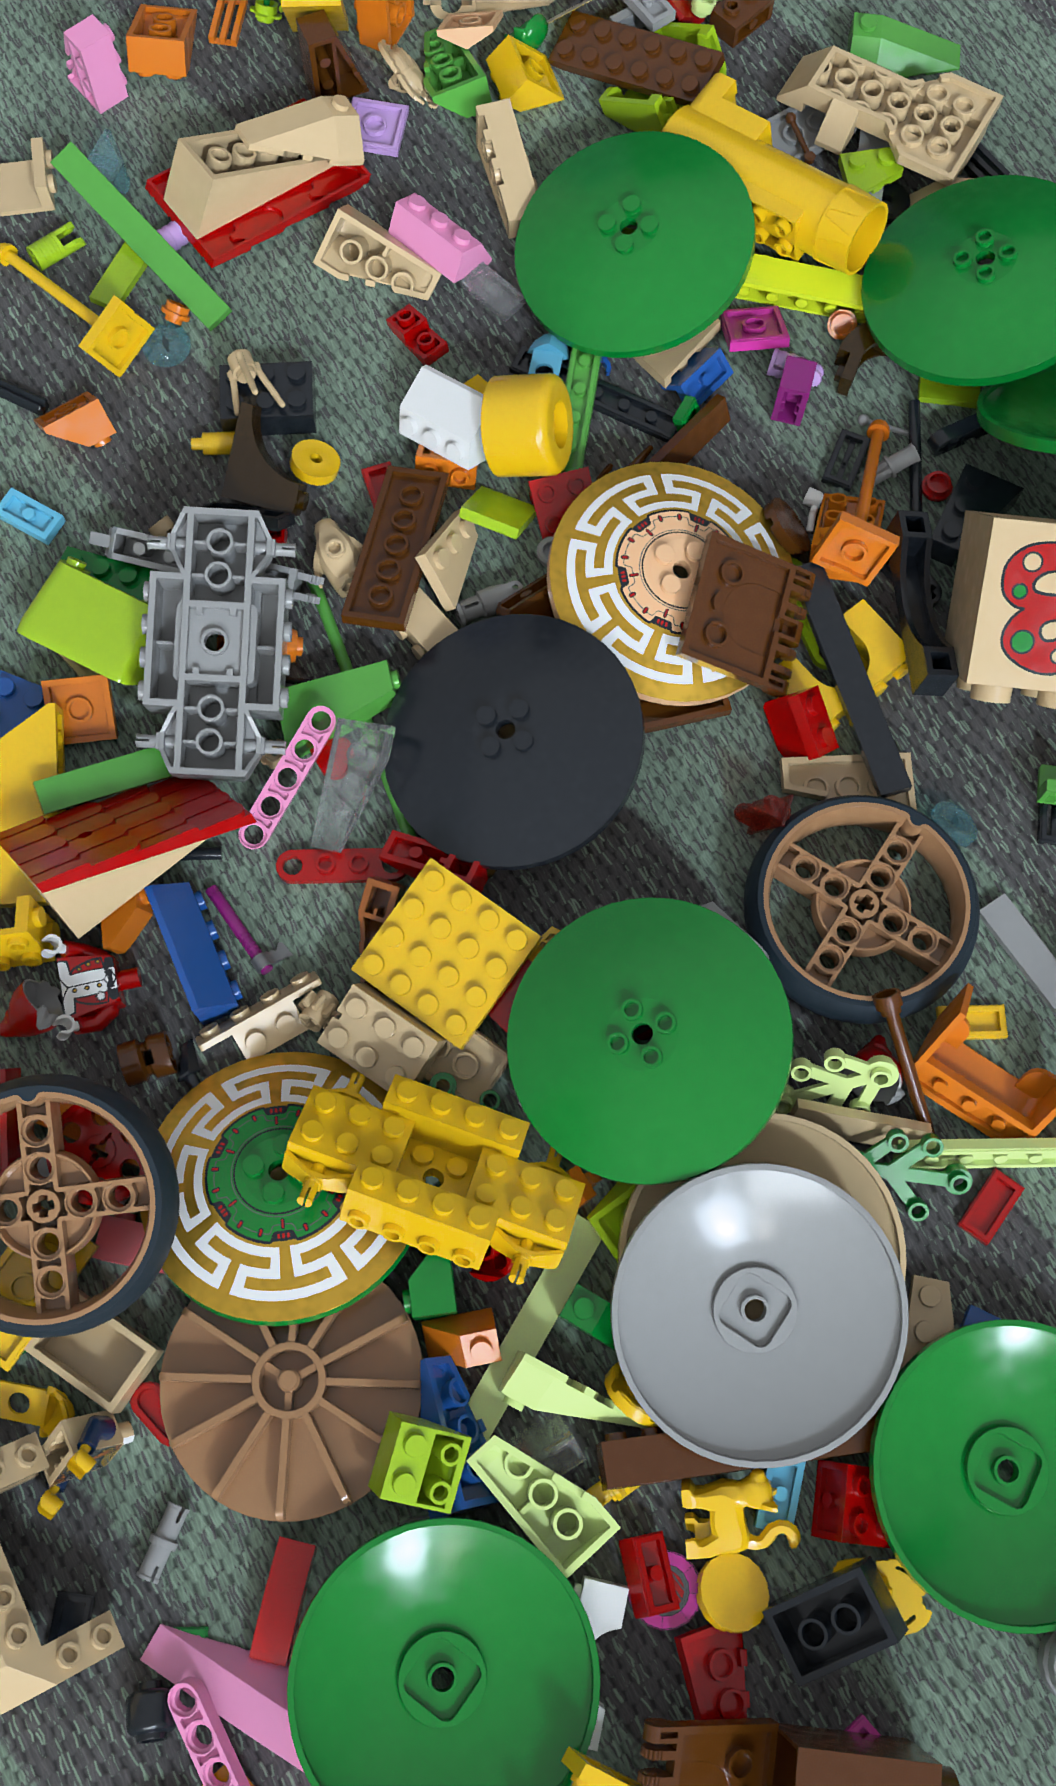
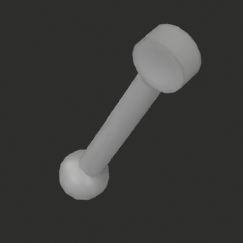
(864, 420)

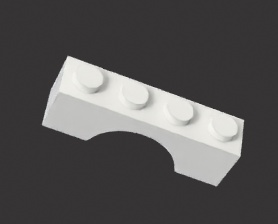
(605, 1608)

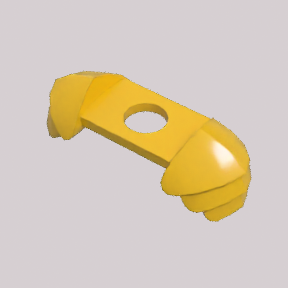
(45, 1408)

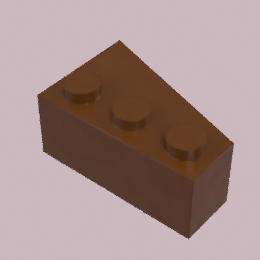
(326, 60)

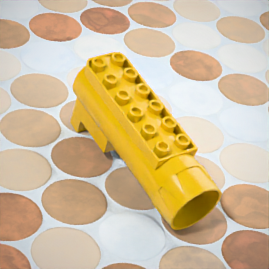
(792, 202)

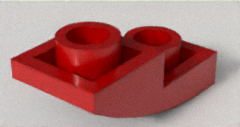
(416, 335)

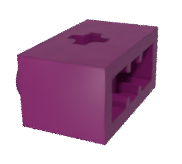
(794, 390)

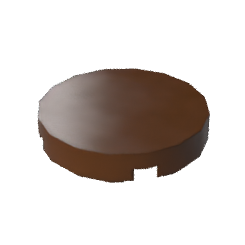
(787, 527)

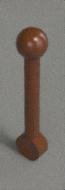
(809, 156)

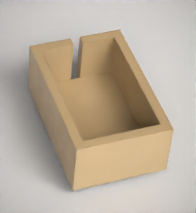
(380, 1037)
(101, 1361)

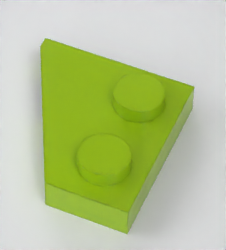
(870, 168)

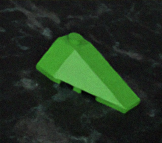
(901, 46)
(453, 76)

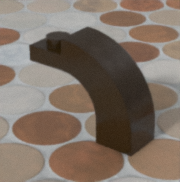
(853, 352)

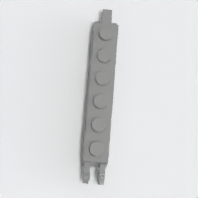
(132, 548)

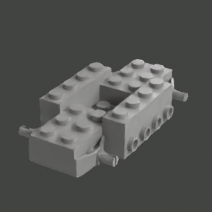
(220, 692)

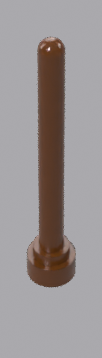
(889, 1004)

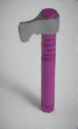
(261, 961)

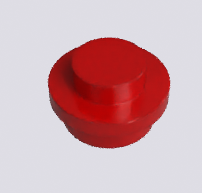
(937, 486)

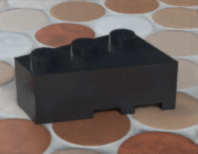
(973, 492)

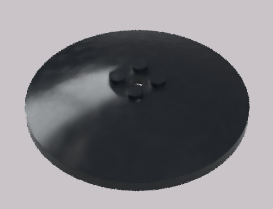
(548, 783)

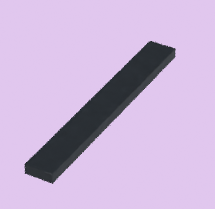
(854, 688)

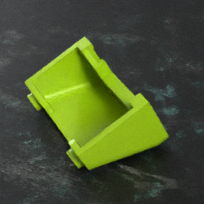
(651, 112)
(88, 622)

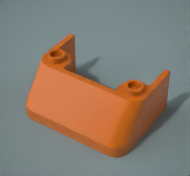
(976, 1086)

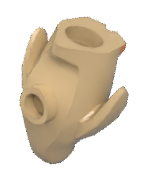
(335, 555)

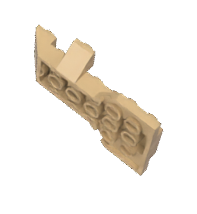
(927, 124)

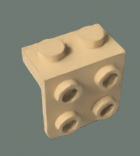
(28, 184)

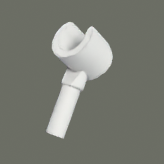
(812, 499)

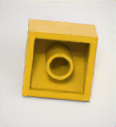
(523, 75)

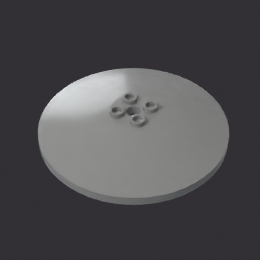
(816, 1355)

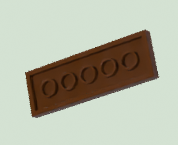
(634, 58)
(387, 567)

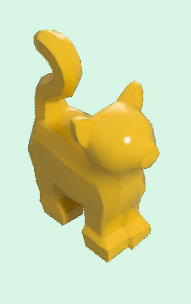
(727, 1526)

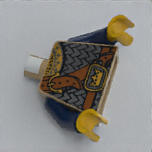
(77, 1448)

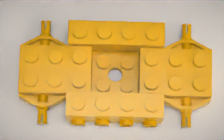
(426, 1132)

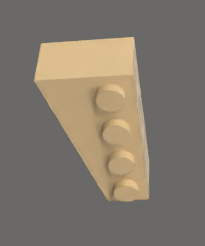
(504, 161)

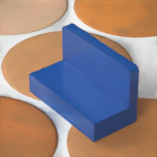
(702, 375)

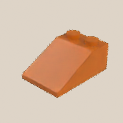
(161, 41)

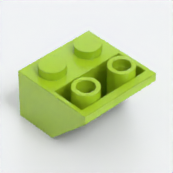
(419, 1463)

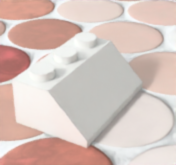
(444, 417)

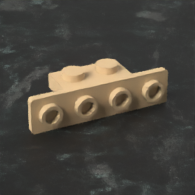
(264, 1024)

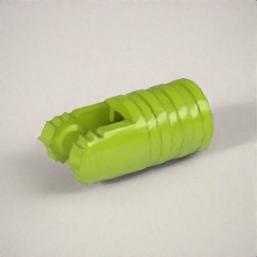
(50, 250)

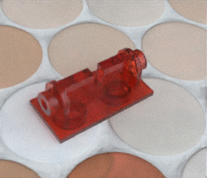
(764, 813)

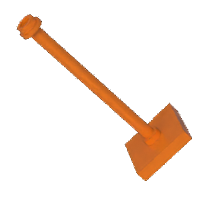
(852, 543)

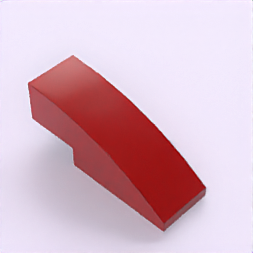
(282, 1601)

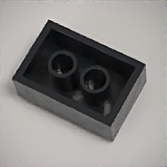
(295, 386)
(835, 1621)

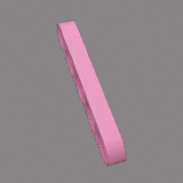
(300, 766)
(201, 1754)

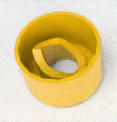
(526, 425)

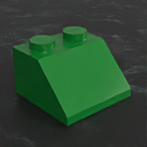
(431, 1290)

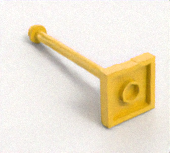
(114, 335)

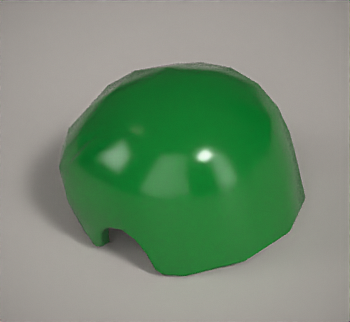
(532, 31)

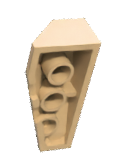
(317, 128)
(367, 251)

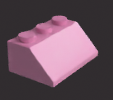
(436, 238)

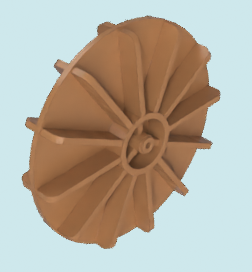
(288, 1413)

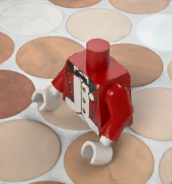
(89, 986)

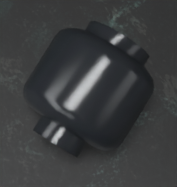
(149, 1713)

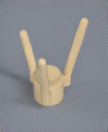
(245, 370)

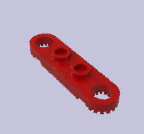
(334, 867)

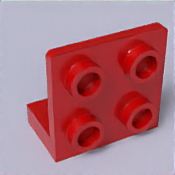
(845, 1505)

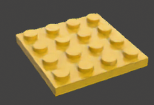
(446, 953)

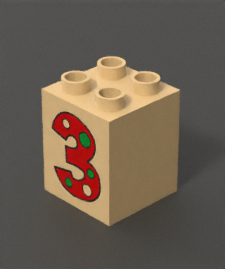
(1005, 608)

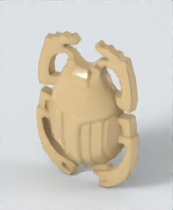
(407, 74)

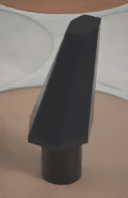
(188, 1065)

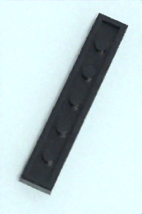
(613, 401)

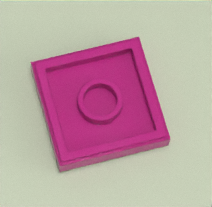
(754, 329)

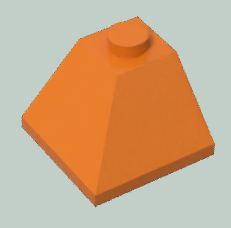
(78, 421)

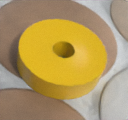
(303, 462)

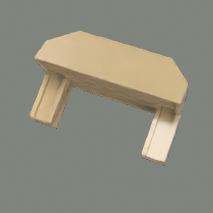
(25, 1664)

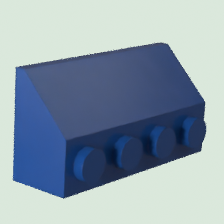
(194, 951)

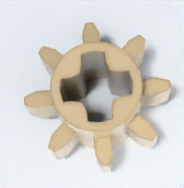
(318, 1009)

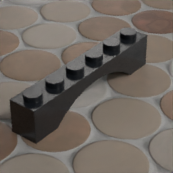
(928, 654)

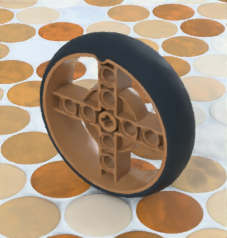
(908, 832)
(157, 1190)

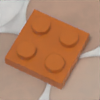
(85, 707)

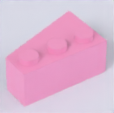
(95, 63)

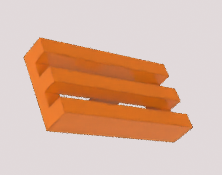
(222, 40)

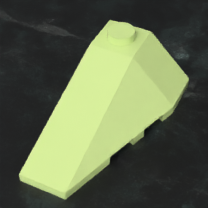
(549, 1390)
(551, 1510)

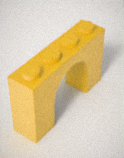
(879, 650)

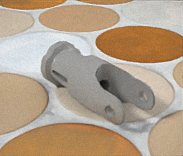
(484, 602)

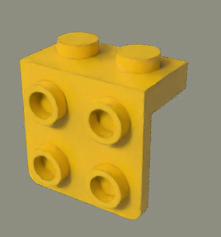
(23, 942)

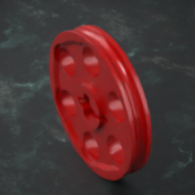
(92, 1135)

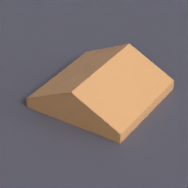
(469, 27)

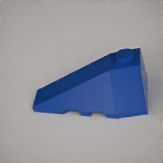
(446, 1403)

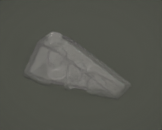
(353, 769)

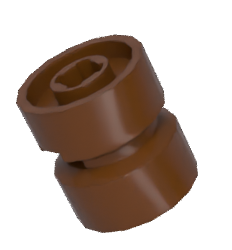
(135, 1062)

